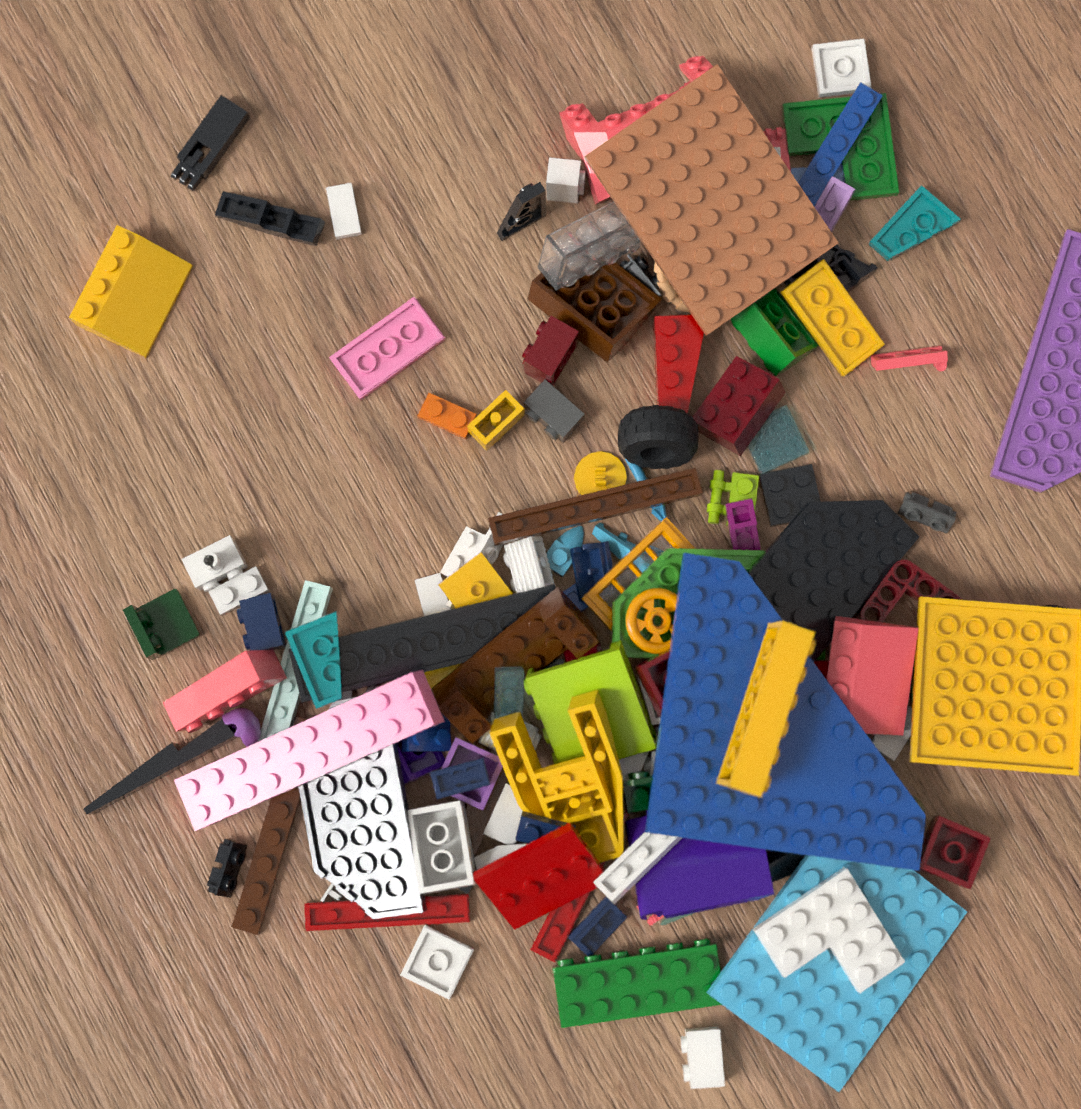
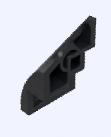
(844, 265)

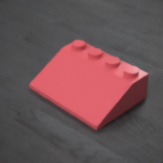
(873, 672)

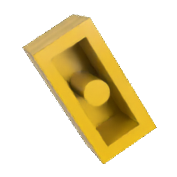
(496, 420)

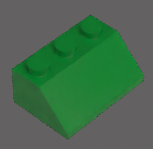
(774, 332)

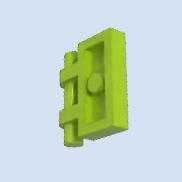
(741, 488)

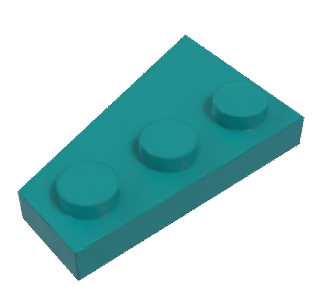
(913, 224)
(318, 657)

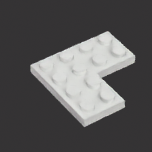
(833, 918)

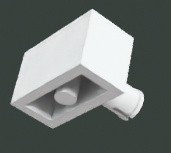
(215, 563)

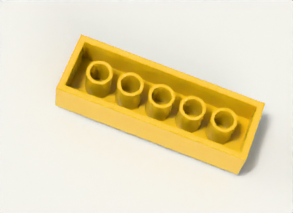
(766, 708)

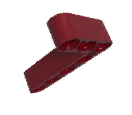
(899, 587)

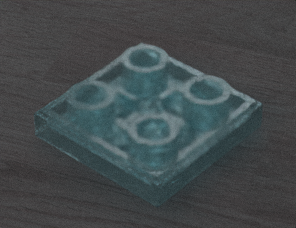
(777, 442)

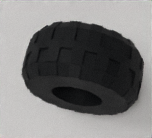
(658, 437)

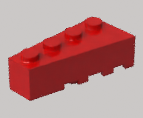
(676, 358)

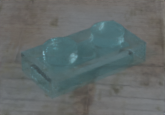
(508, 691)

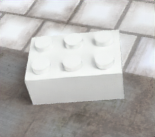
(442, 847)

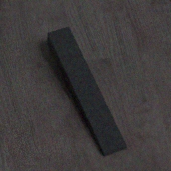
(163, 764)

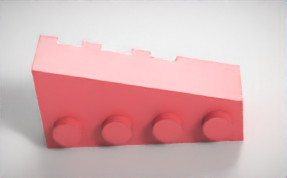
(224, 689)

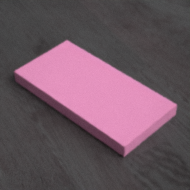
(387, 348)

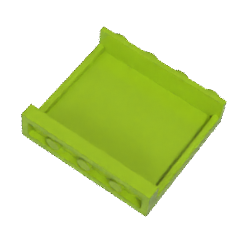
(619, 692)

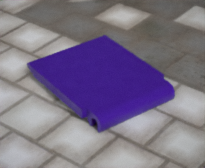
(700, 876)

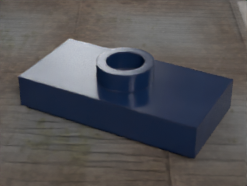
(460, 778)

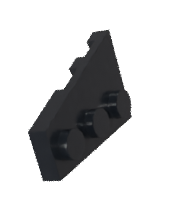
(525, 210)

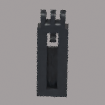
(217, 133)

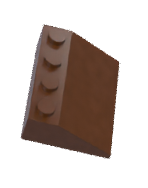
(601, 306)

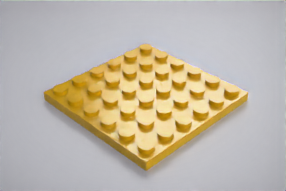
(997, 686)

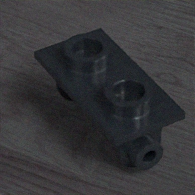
(638, 268)
(224, 880)

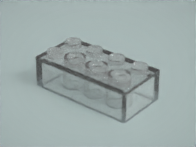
(586, 246)

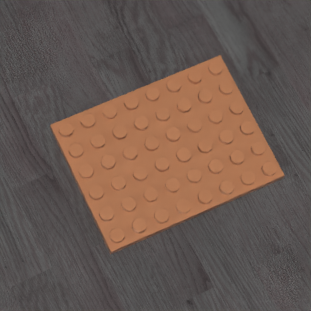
(711, 199)

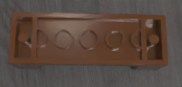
(528, 642)

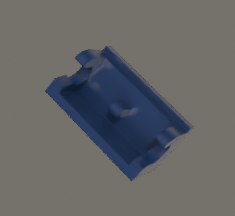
(590, 565)
(597, 926)

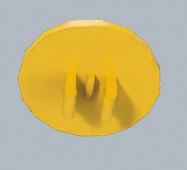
(599, 472)

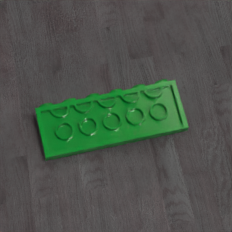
(636, 983)

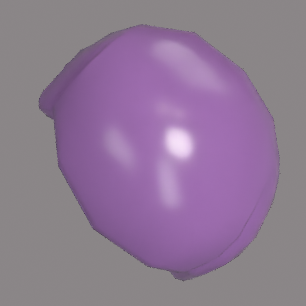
(245, 724)

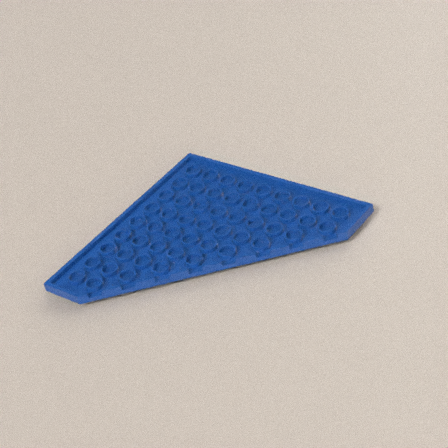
(830, 783)

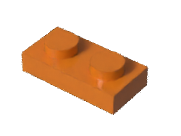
(446, 415)

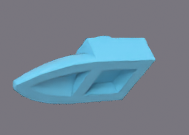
(559, 553)

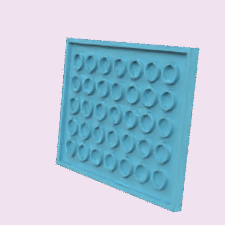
(816, 1008)

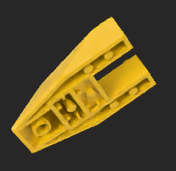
(574, 791)

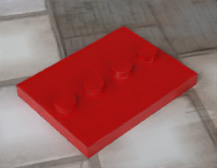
(540, 876)

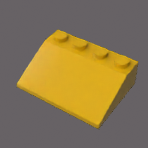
(130, 291)

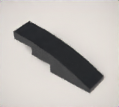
(270, 219)

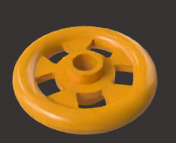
(635, 626)

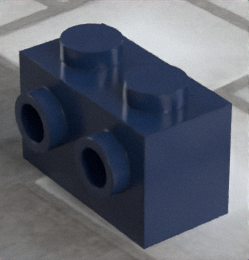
(261, 623)

